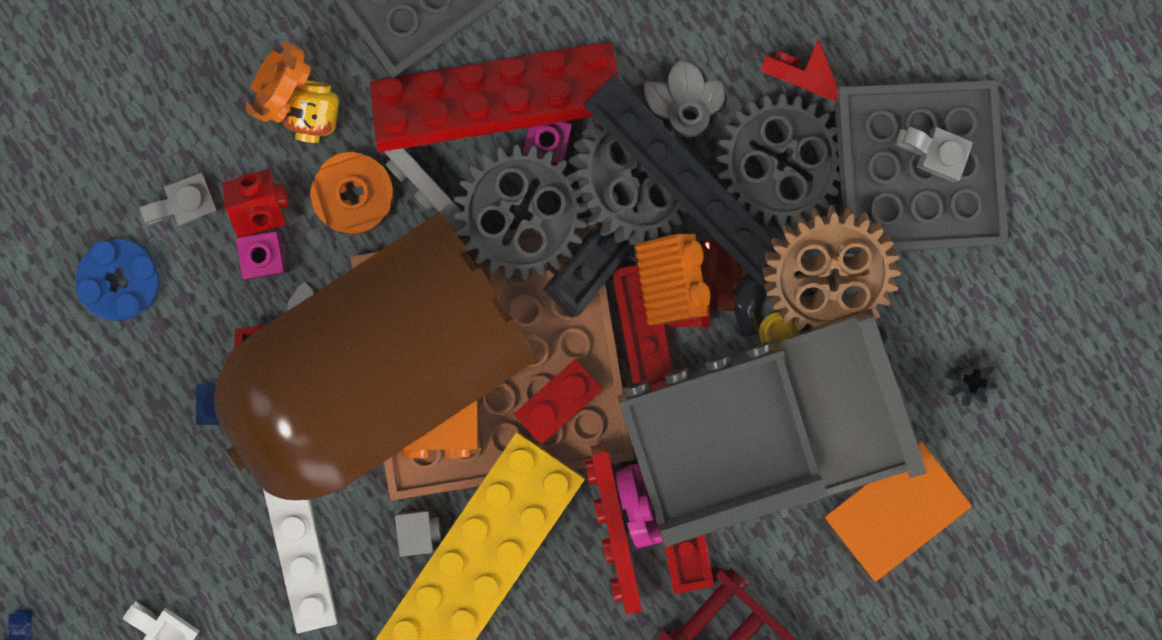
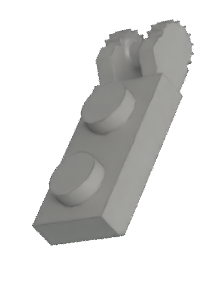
(428, 191)

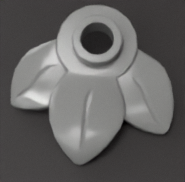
(683, 93)

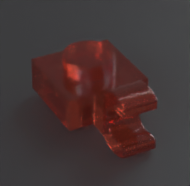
(721, 272)

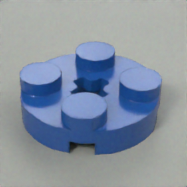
(107, 258)

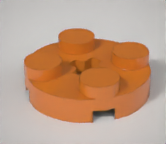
(276, 82)
(331, 183)

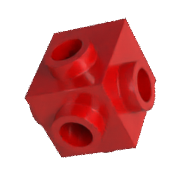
(255, 203)

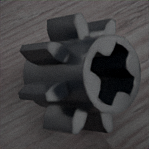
(963, 388)

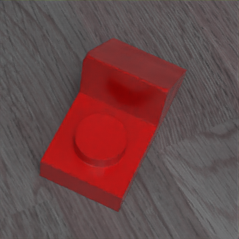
(814, 77)

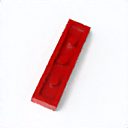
(609, 512)

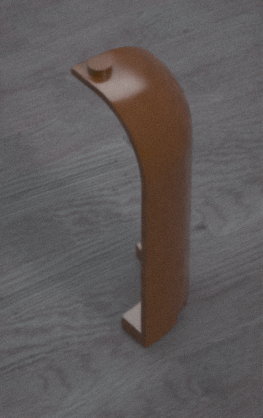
(367, 366)

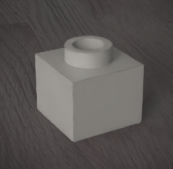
(417, 532)

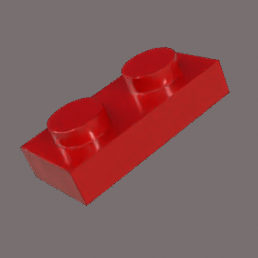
(558, 401)

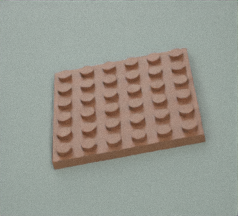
(556, 343)

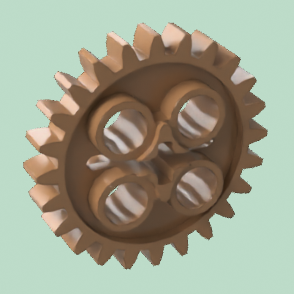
(833, 237)

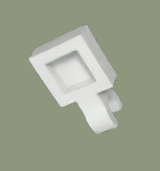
(165, 627)

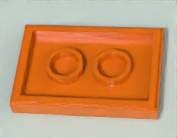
(897, 515)

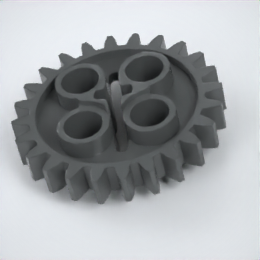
(797, 128)
(598, 175)
(485, 195)

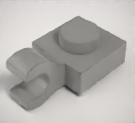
(939, 151)
(186, 201)

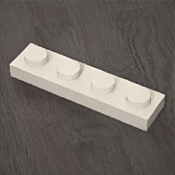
(302, 563)

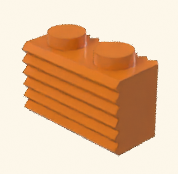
(672, 279)

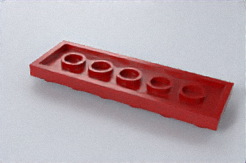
(488, 96)

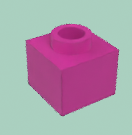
(562, 135)
(275, 258)

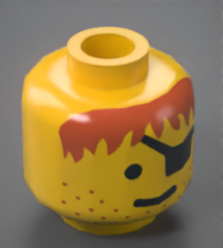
(312, 111)

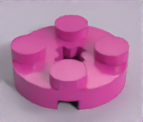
(637, 503)

